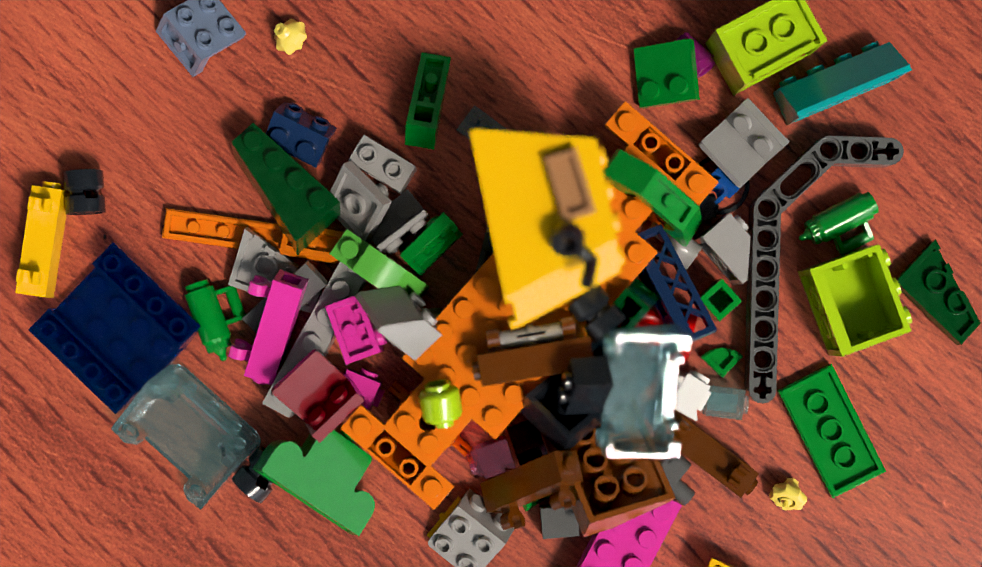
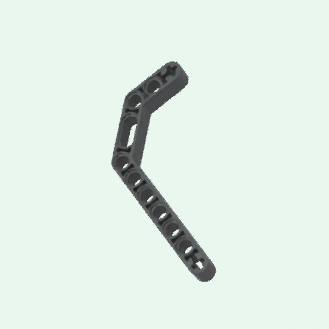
(772, 225)

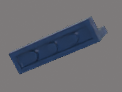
(666, 306)

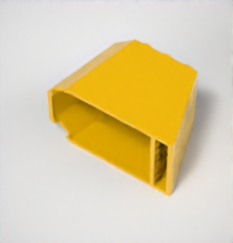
(525, 211)

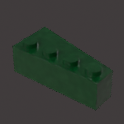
(287, 190)

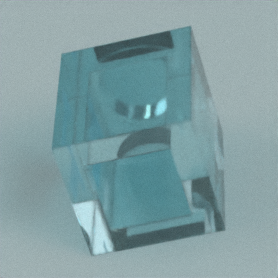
(726, 403)

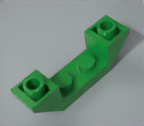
(657, 192)

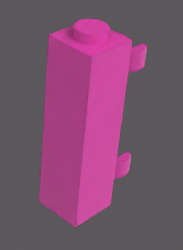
(275, 328)

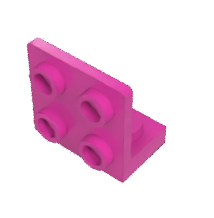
(354, 330)

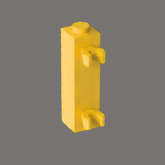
(42, 241)

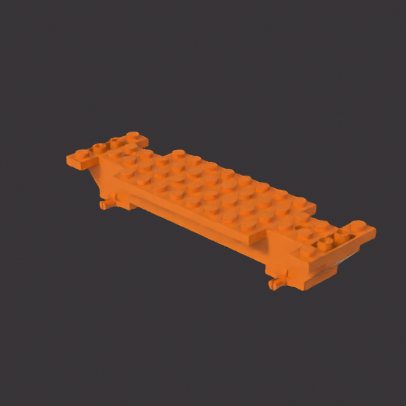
(479, 307)

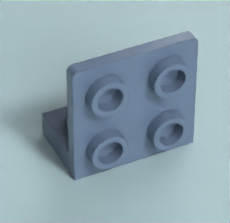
(198, 32)

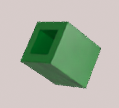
(719, 299)

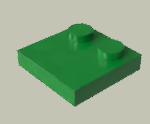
(666, 73)
(432, 243)

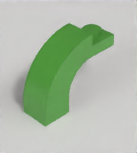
(374, 265)

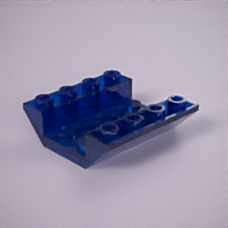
(116, 329)

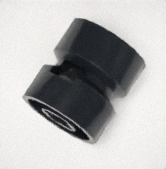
(82, 181)
(597, 313)
(250, 481)

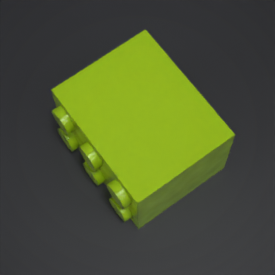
(764, 42)
(855, 300)

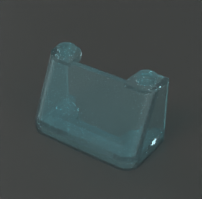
(642, 401)
(189, 430)

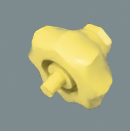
(290, 36)
(788, 495)

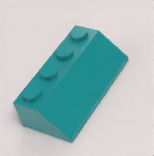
(839, 82)

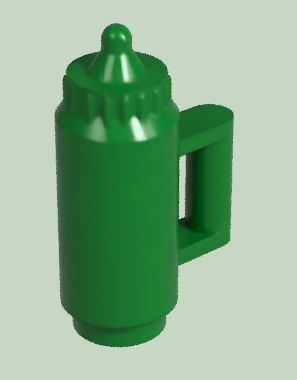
(840, 219)
(207, 311)

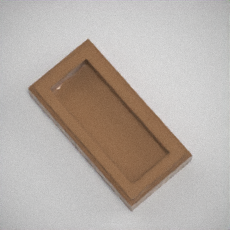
(569, 185)

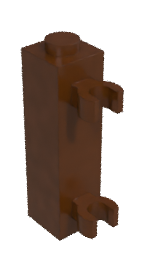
(530, 361)
(714, 457)
(532, 481)

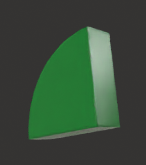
(721, 359)

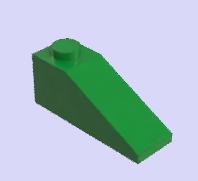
(427, 101)

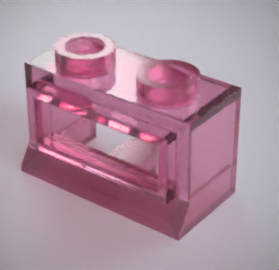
(491, 457)

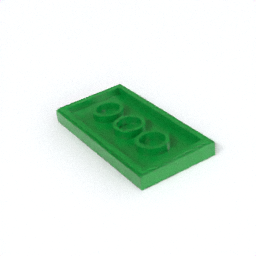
(831, 431)

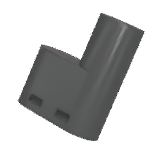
(674, 471)

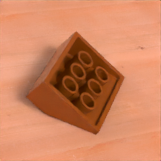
(614, 487)

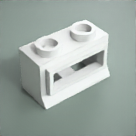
(691, 393)

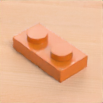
(317, 250)

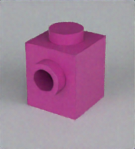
(368, 386)

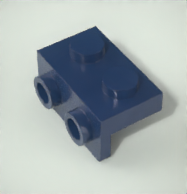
(300, 133)

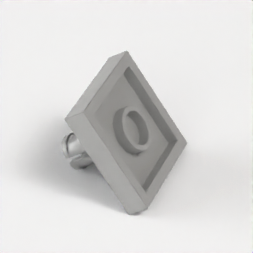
(360, 200)

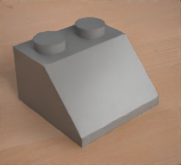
(728, 247)
(401, 318)

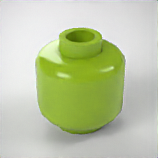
(440, 403)

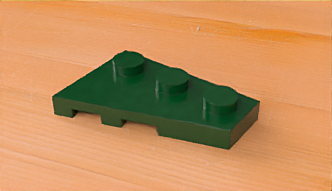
(935, 292)

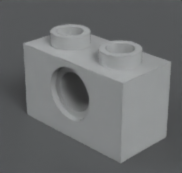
(383, 164)

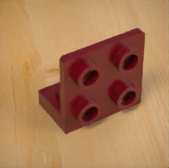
(318, 394)

